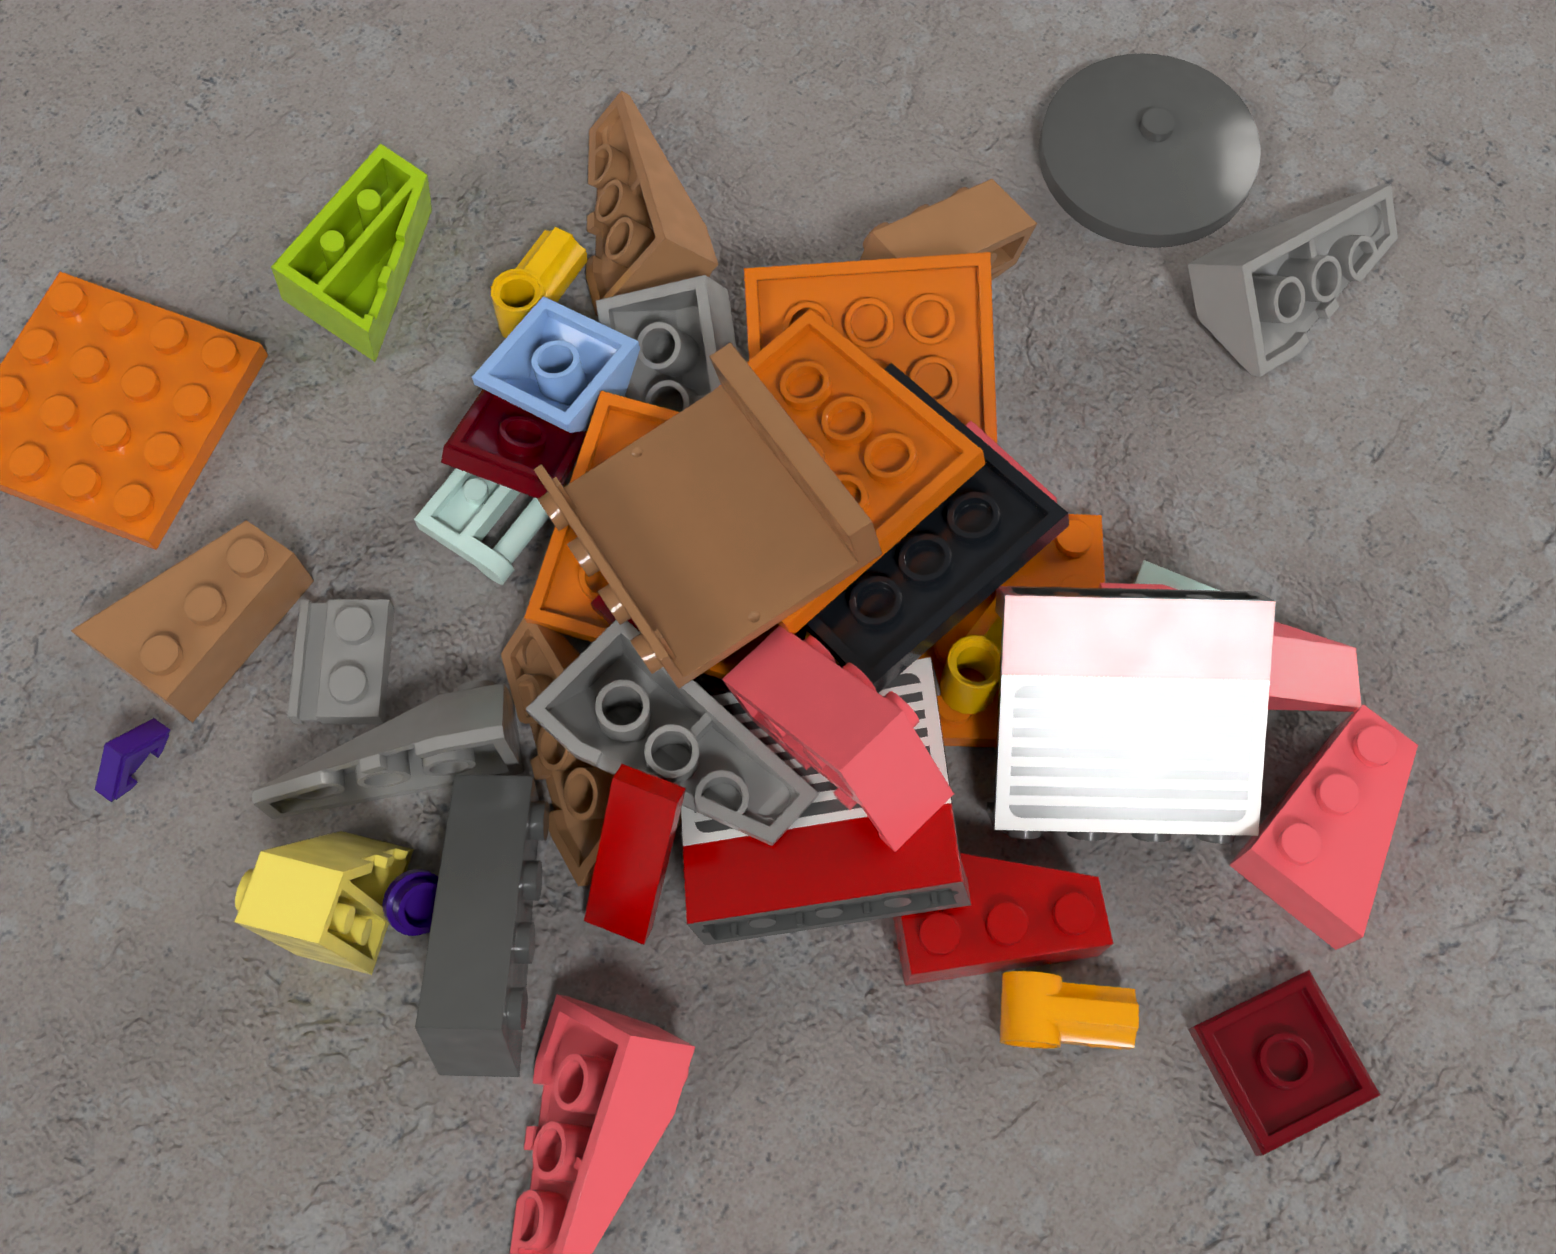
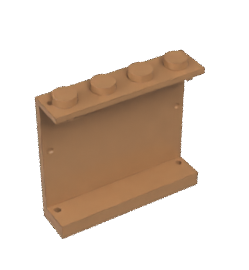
(712, 525)

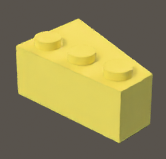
(323, 897)

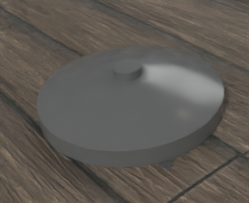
(1149, 150)

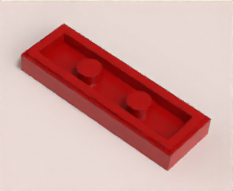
(633, 853)

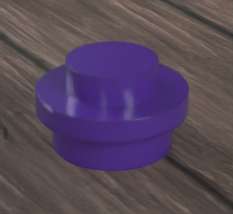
(411, 901)

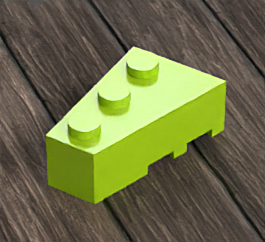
(359, 251)

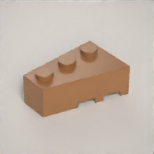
(964, 223)
(200, 617)

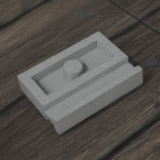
(341, 661)

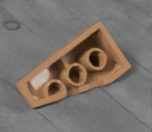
(642, 213)
(576, 788)

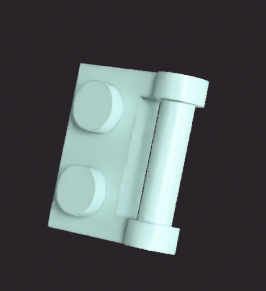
(464, 514)

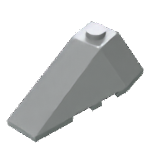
(1278, 282)
(676, 334)
(620, 713)
(412, 753)

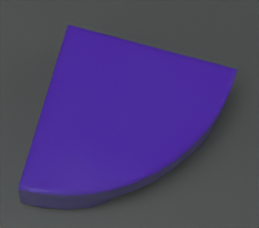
(126, 754)

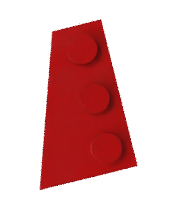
(1014, 922)

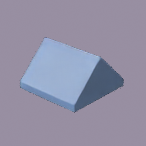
(559, 365)

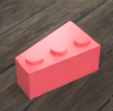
(843, 731)
(1333, 829)

